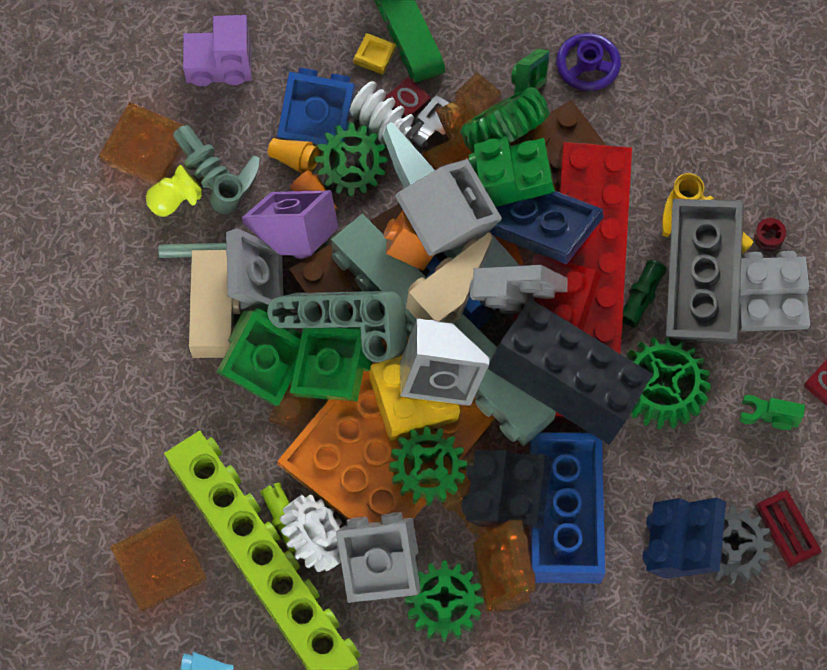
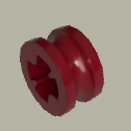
(773, 243)

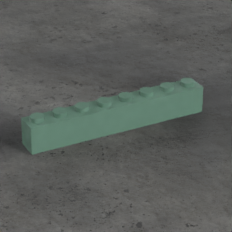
(363, 252)

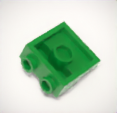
(512, 171)
(261, 356)
(330, 364)

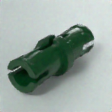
(643, 292)

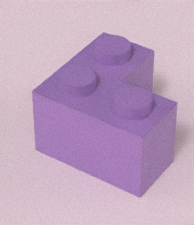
(220, 54)

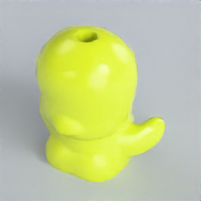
(171, 192)

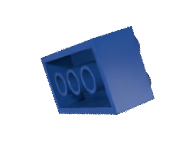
(573, 529)

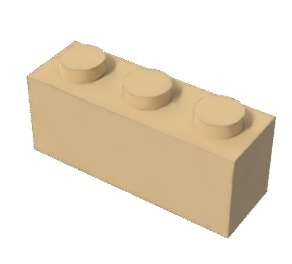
(210, 307)

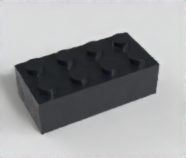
(569, 371)

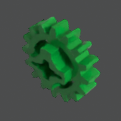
(360, 148)
(437, 476)
(457, 601)

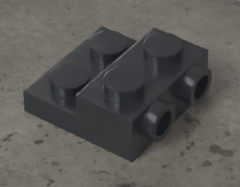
(506, 488)

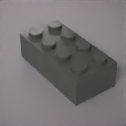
(705, 271)

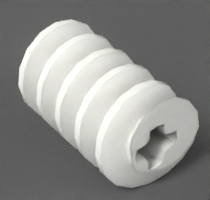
(377, 114)

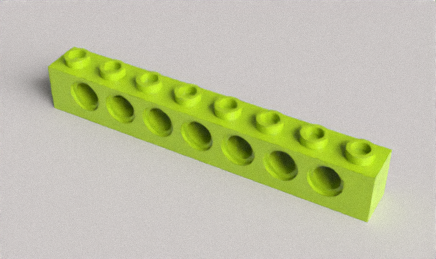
(198, 453)

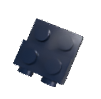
(685, 537)

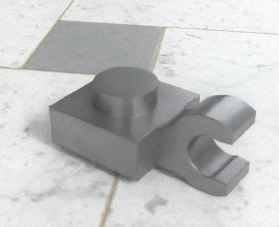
(431, 125)

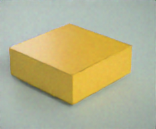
(374, 53)

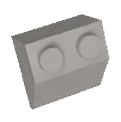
(441, 364)

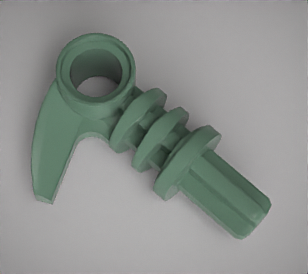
(213, 175)

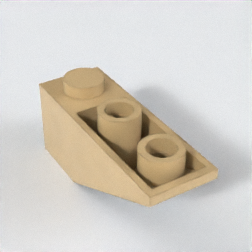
(447, 290)

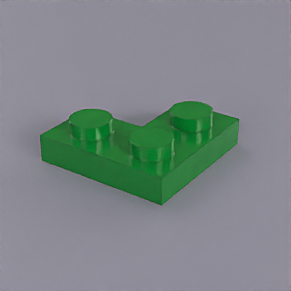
(531, 71)

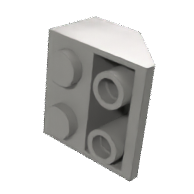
(448, 207)

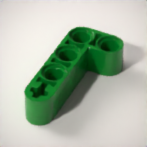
(413, 38)

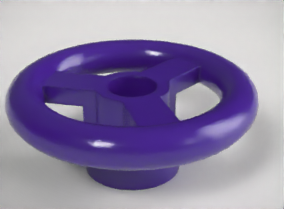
(589, 46)

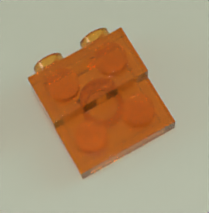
(505, 567)

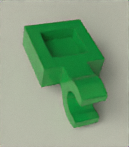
(778, 412)

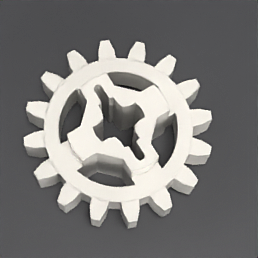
(312, 532)

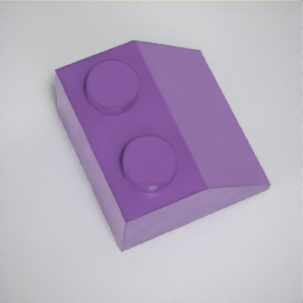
(294, 221)

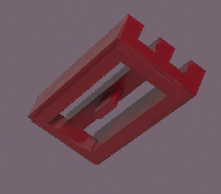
(777, 537)

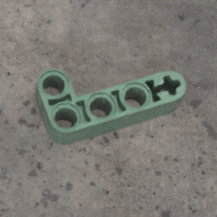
(336, 314)

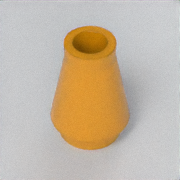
(294, 154)

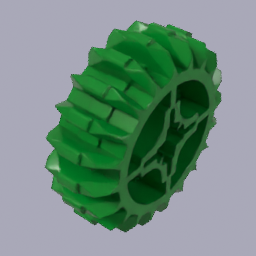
(508, 118)
(685, 366)

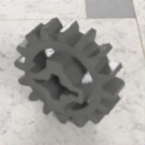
(746, 544)

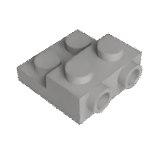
(252, 271)
(514, 285)
(774, 292)
(379, 558)

